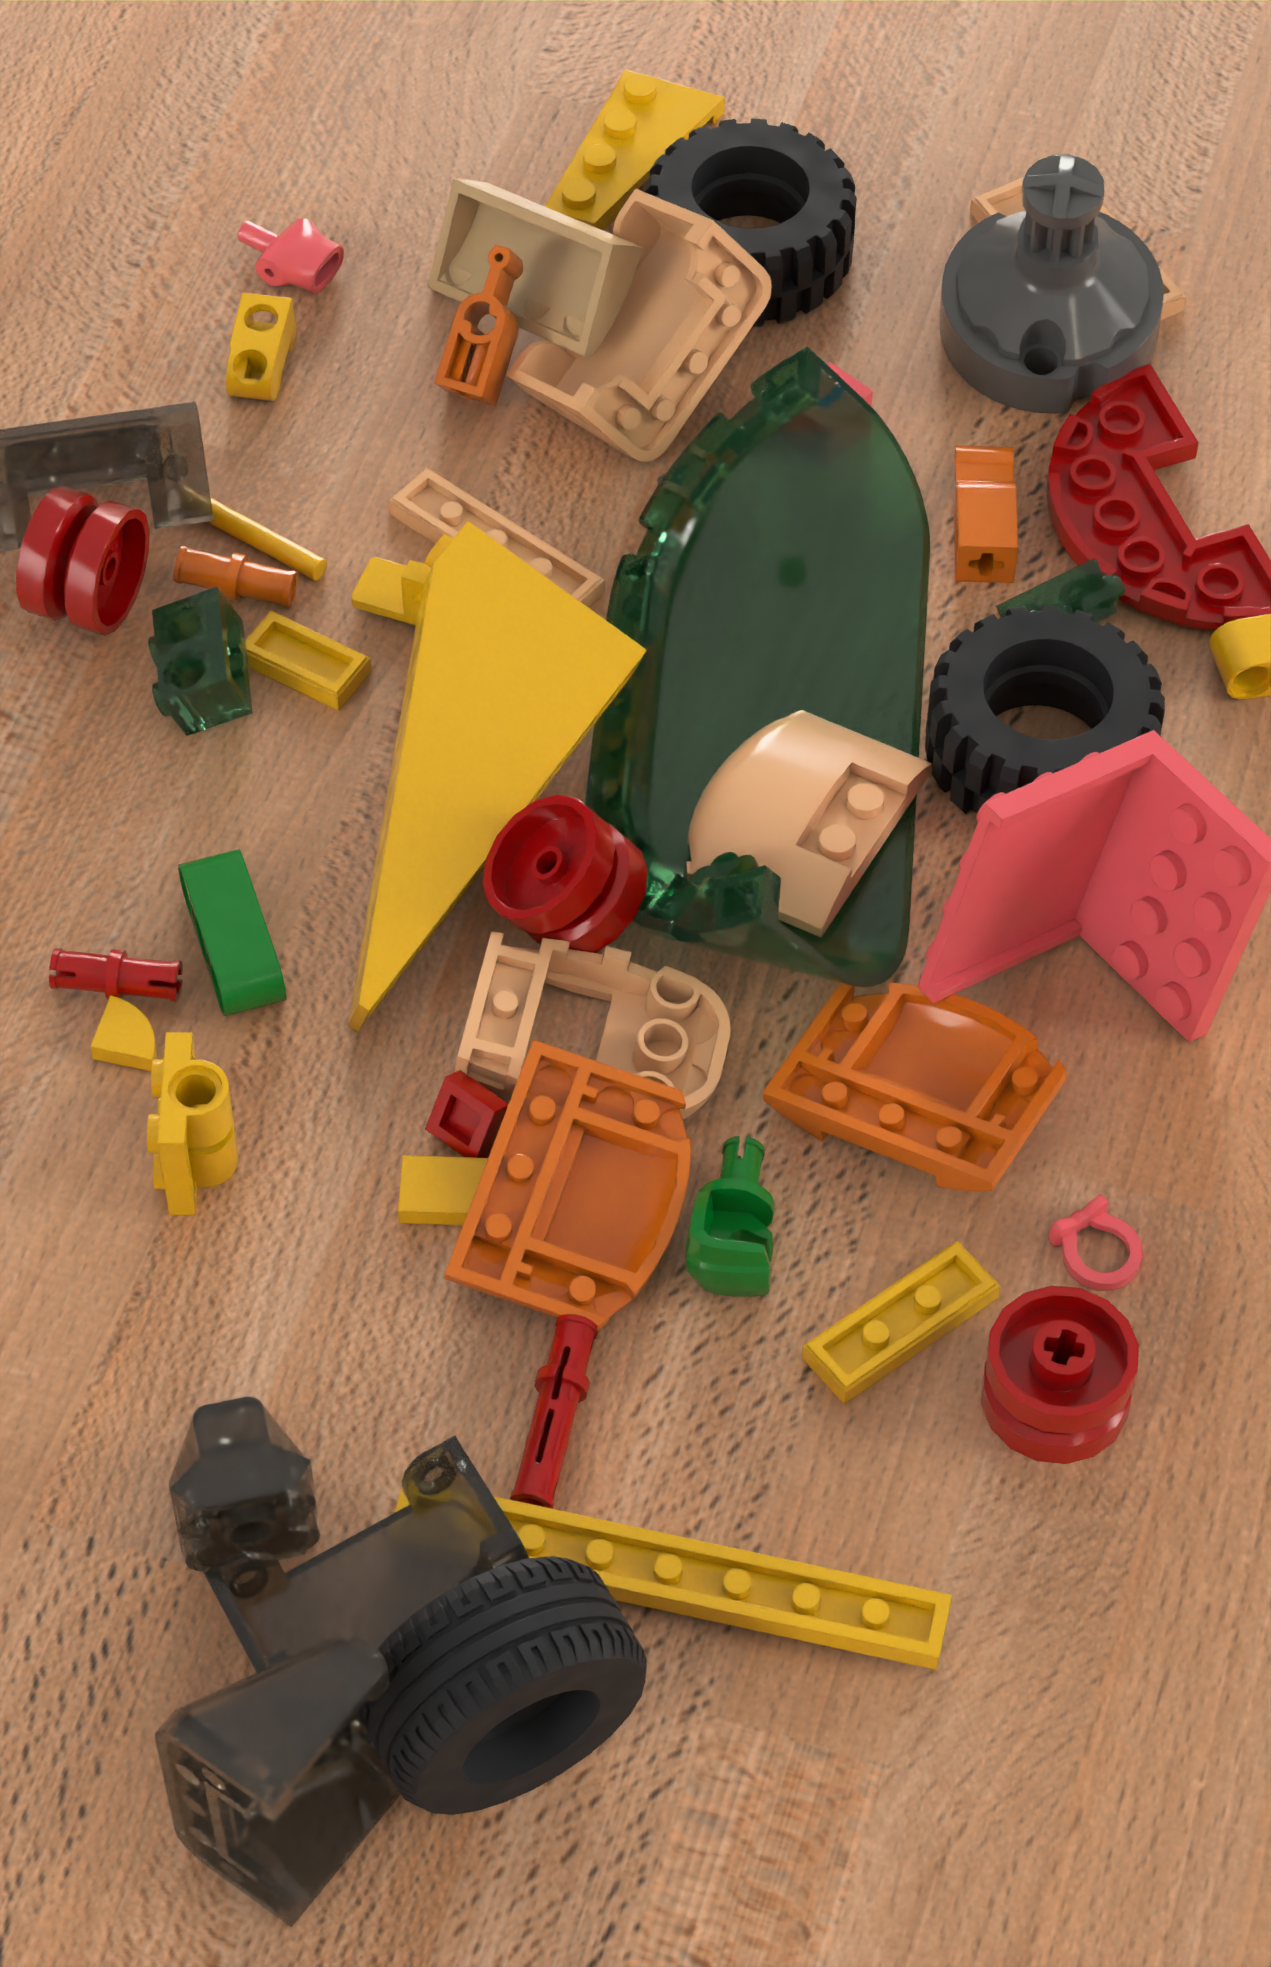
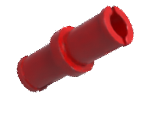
(115, 974)

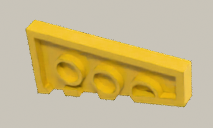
(624, 143)

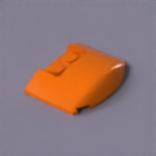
(919, 1082)
(576, 1189)

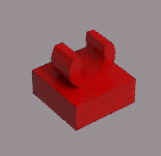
(466, 1116)

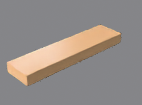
(439, 507)

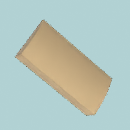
(570, 273)

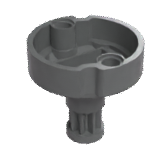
(1050, 296)

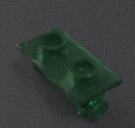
(1077, 588)

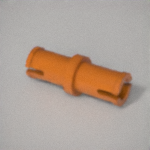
(235, 576)

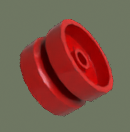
(82, 560)
(565, 874)
(1059, 1374)

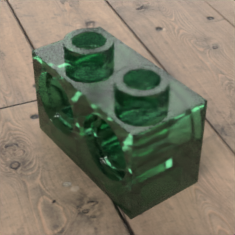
(200, 662)

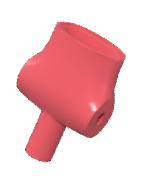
(295, 256)

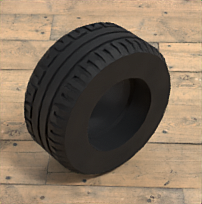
(503, 1685)

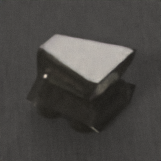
(241, 1487)

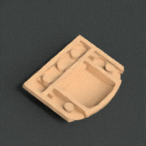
(808, 807)

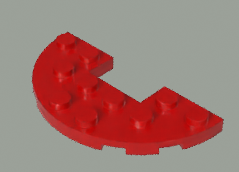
(1117, 510)

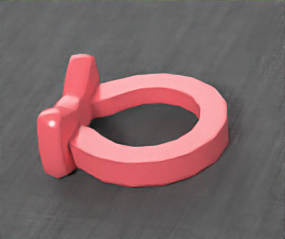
(1094, 1214)

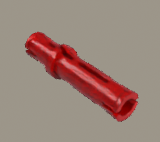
(560, 1389)

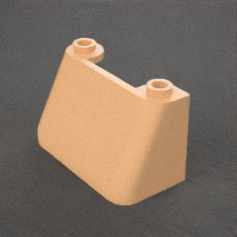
(670, 340)

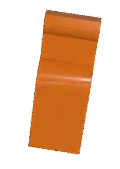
(477, 361)
(985, 514)

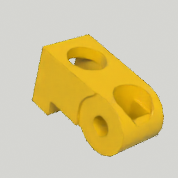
(259, 347)

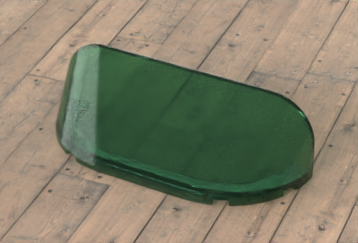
(766, 586)

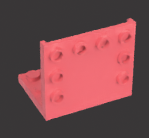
(1126, 857)

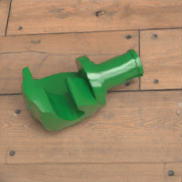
(728, 1225)

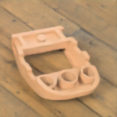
(655, 1027)

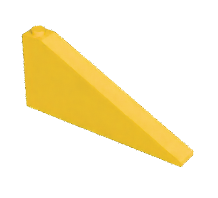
(491, 710)

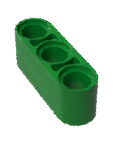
(232, 932)

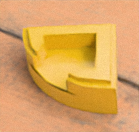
(124, 1036)

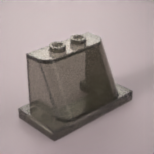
(106, 450)

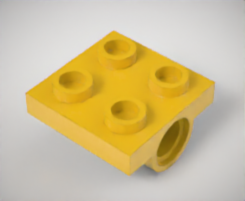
(192, 1127)

